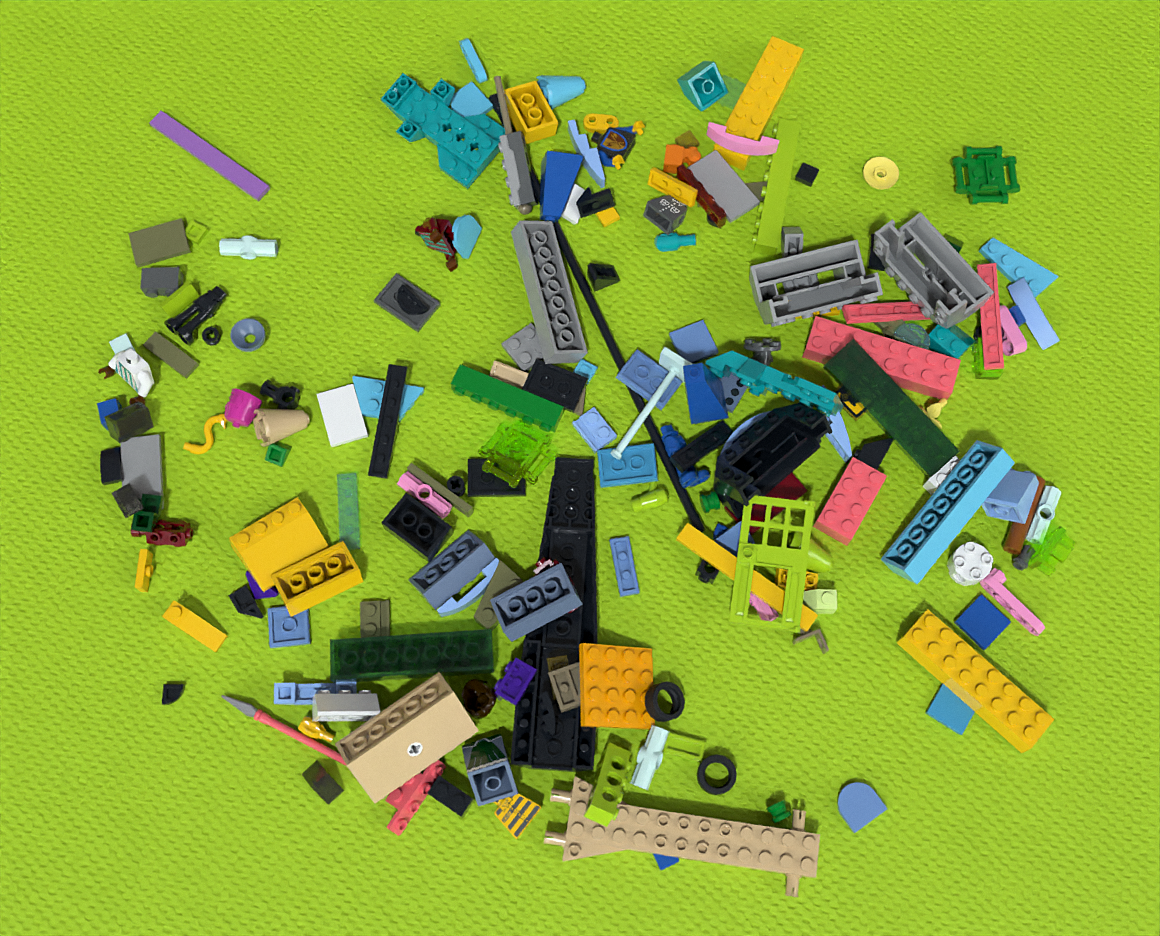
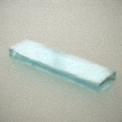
(348, 510)

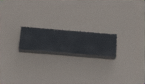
(701, 447)

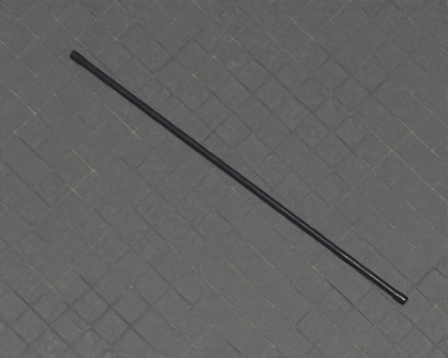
(693, 517)

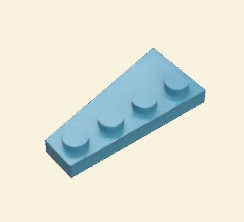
(1016, 266)

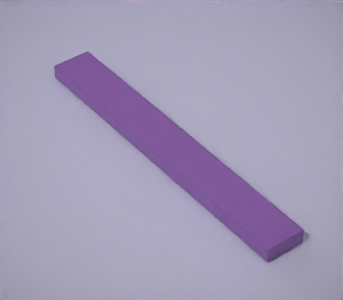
(209, 155)

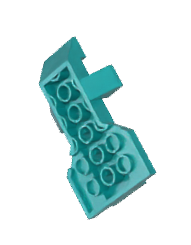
(430, 117)
(762, 378)

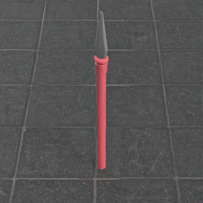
(258, 714)

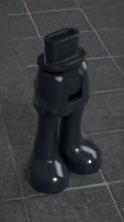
(205, 305)

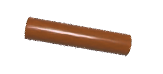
(1018, 531)

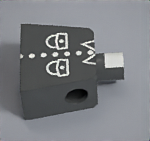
(665, 213)

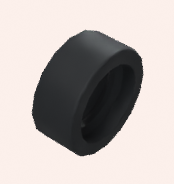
(677, 701)
(731, 771)

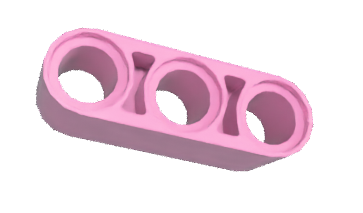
(1012, 338)

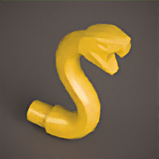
(201, 449)

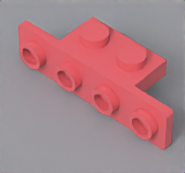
(411, 795)

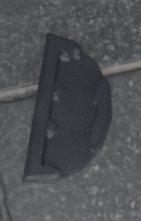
(409, 302)

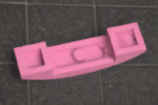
(740, 144)

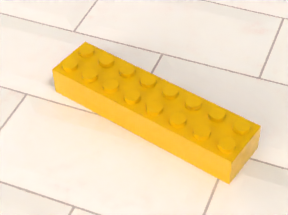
(761, 96)
(975, 681)

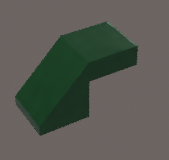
(147, 518)

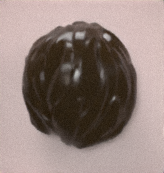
(478, 698)

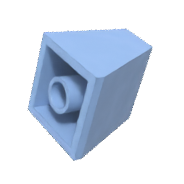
(1012, 497)

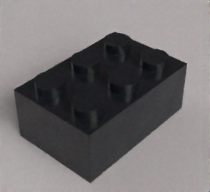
(417, 527)

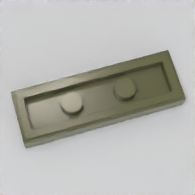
(170, 355)

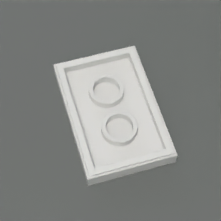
(342, 415)

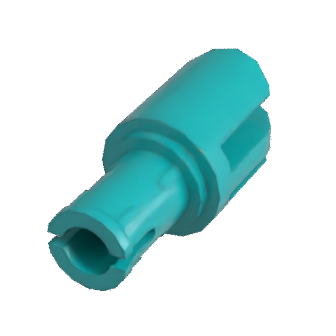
(673, 241)

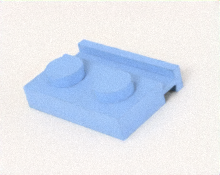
(594, 430)

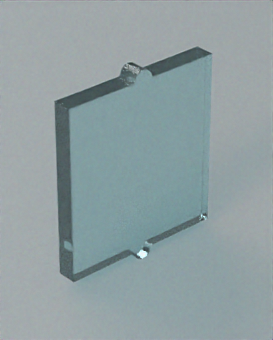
(734, 89)

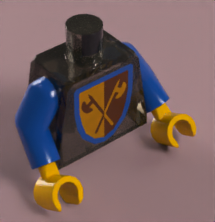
(617, 144)

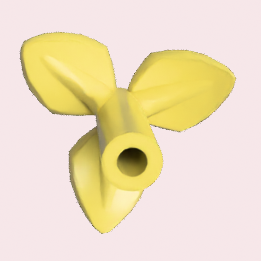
(934, 411)

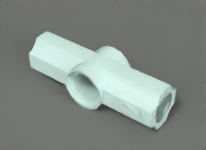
(248, 247)
(1046, 504)
(649, 757)

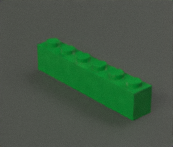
(507, 398)

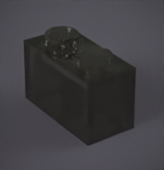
(129, 422)

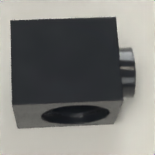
(704, 576)

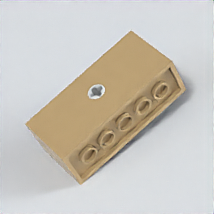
(406, 737)

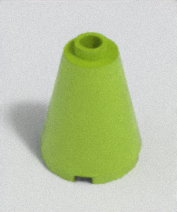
(818, 558)

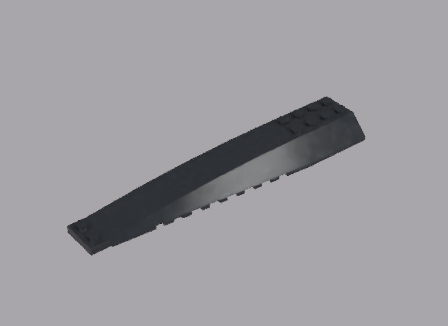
(571, 541)

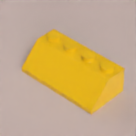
(317, 578)

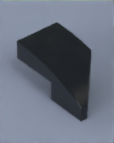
(245, 602)

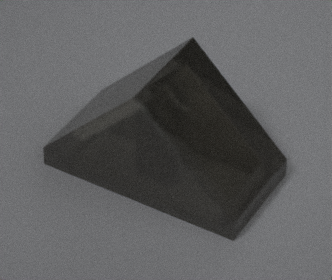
(128, 500)
(322, 782)

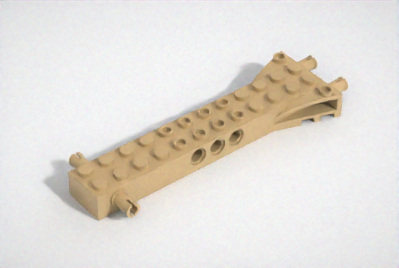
(688, 837)

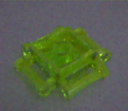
(515, 451)

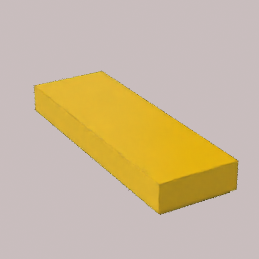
(673, 187)

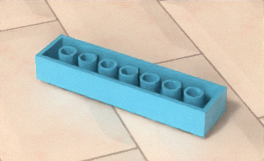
(947, 511)

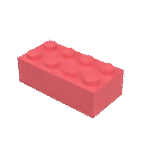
(850, 501)

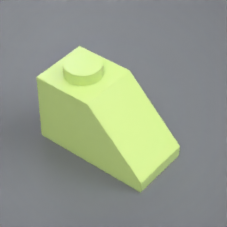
(821, 601)

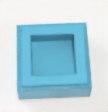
(585, 369)

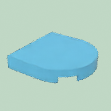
(470, 101)
(465, 234)

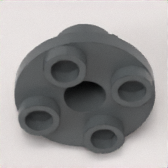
(762, 349)

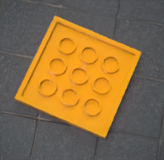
(615, 686)

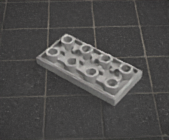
(724, 185)
(143, 464)

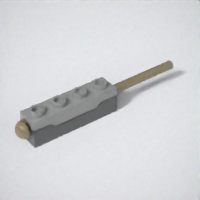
(515, 160)

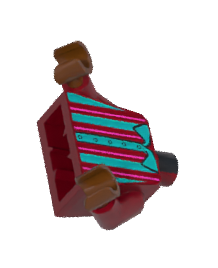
(438, 236)

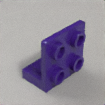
(515, 681)

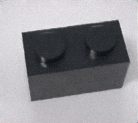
(451, 796)

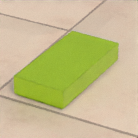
(179, 300)
(684, 747)

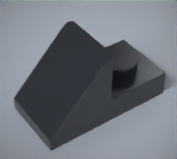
(594, 203)

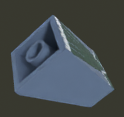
(489, 770)

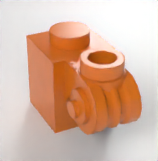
(677, 155)

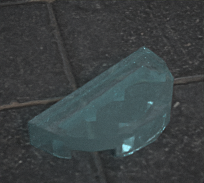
(914, 334)

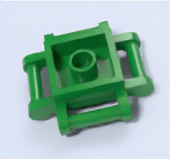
(985, 175)

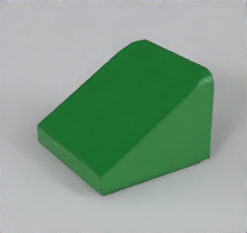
(277, 453)

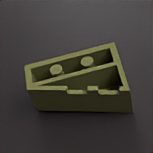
(501, 581)

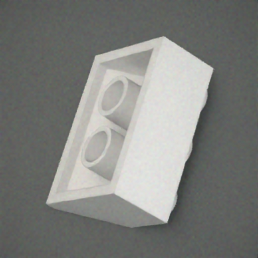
(345, 706)

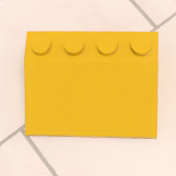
(278, 542)

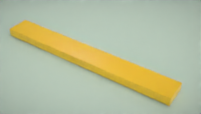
(726, 563)

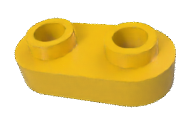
(600, 124)

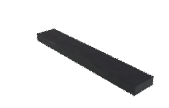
(388, 421)

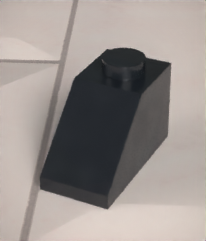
(873, 453)

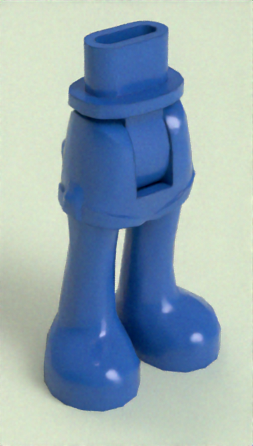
(674, 443)

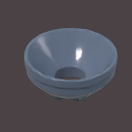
(243, 329)

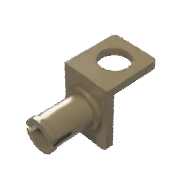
(809, 634)

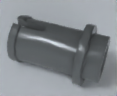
(1023, 558)

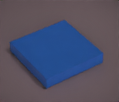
(982, 622)

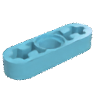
(473, 60)

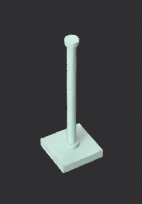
(674, 365)

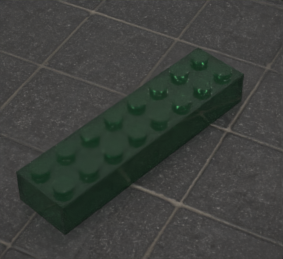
(891, 409)
(412, 656)

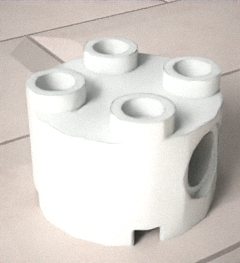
(969, 564)

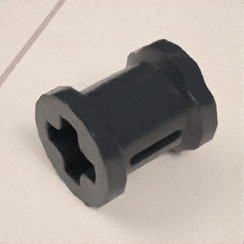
(454, 481)

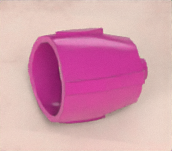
(241, 408)

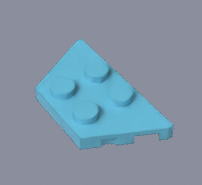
(371, 392)

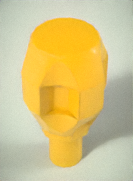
(314, 729)

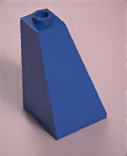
(556, 181)
(704, 394)

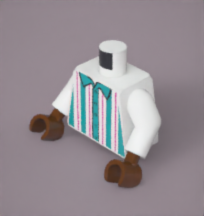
(133, 371)

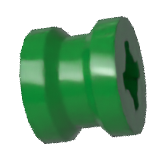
(709, 502)
(779, 811)

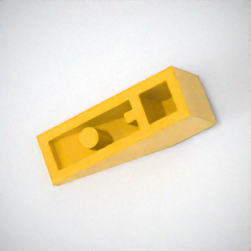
(194, 626)

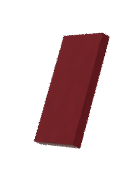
(789, 488)

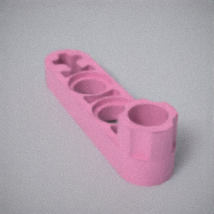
(993, 585)

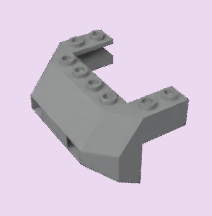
(942, 273)
(802, 284)

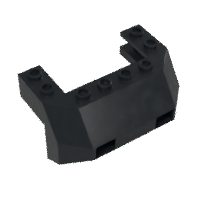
(767, 454)

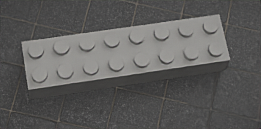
(548, 292)

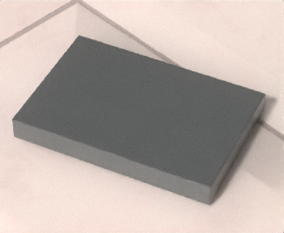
(388, 301)

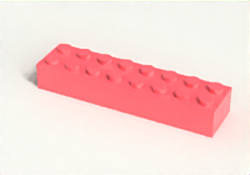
(904, 363)

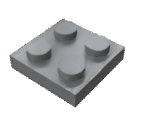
(524, 347)

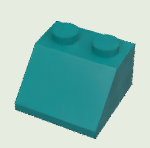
(703, 85)
(950, 341)

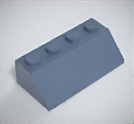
(452, 569)
(535, 602)

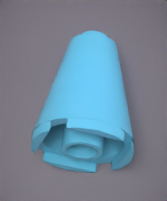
(560, 88)

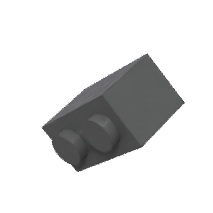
(161, 281)

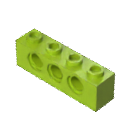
(608, 784)

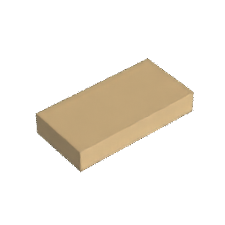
(508, 374)

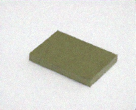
(159, 242)

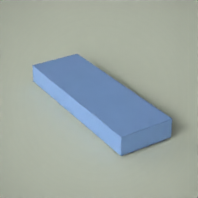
(624, 566)

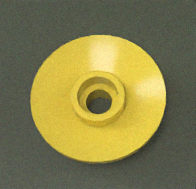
(883, 167)

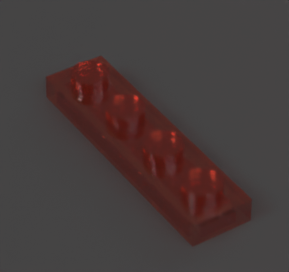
(706, 201)

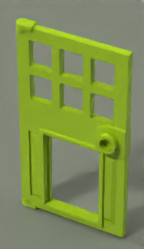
(774, 557)

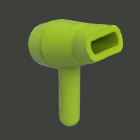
(652, 499)

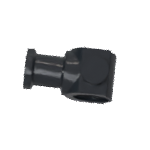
(280, 394)

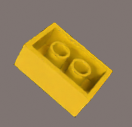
(530, 112)

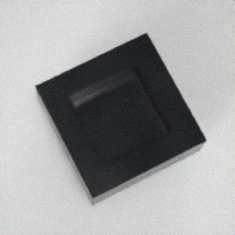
(807, 174)

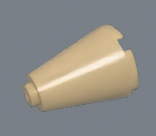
(278, 424)

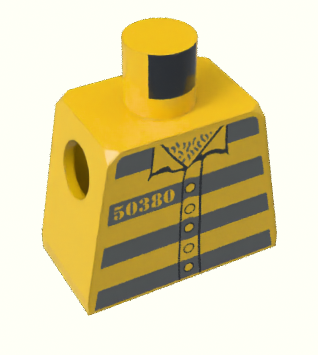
(516, 813)

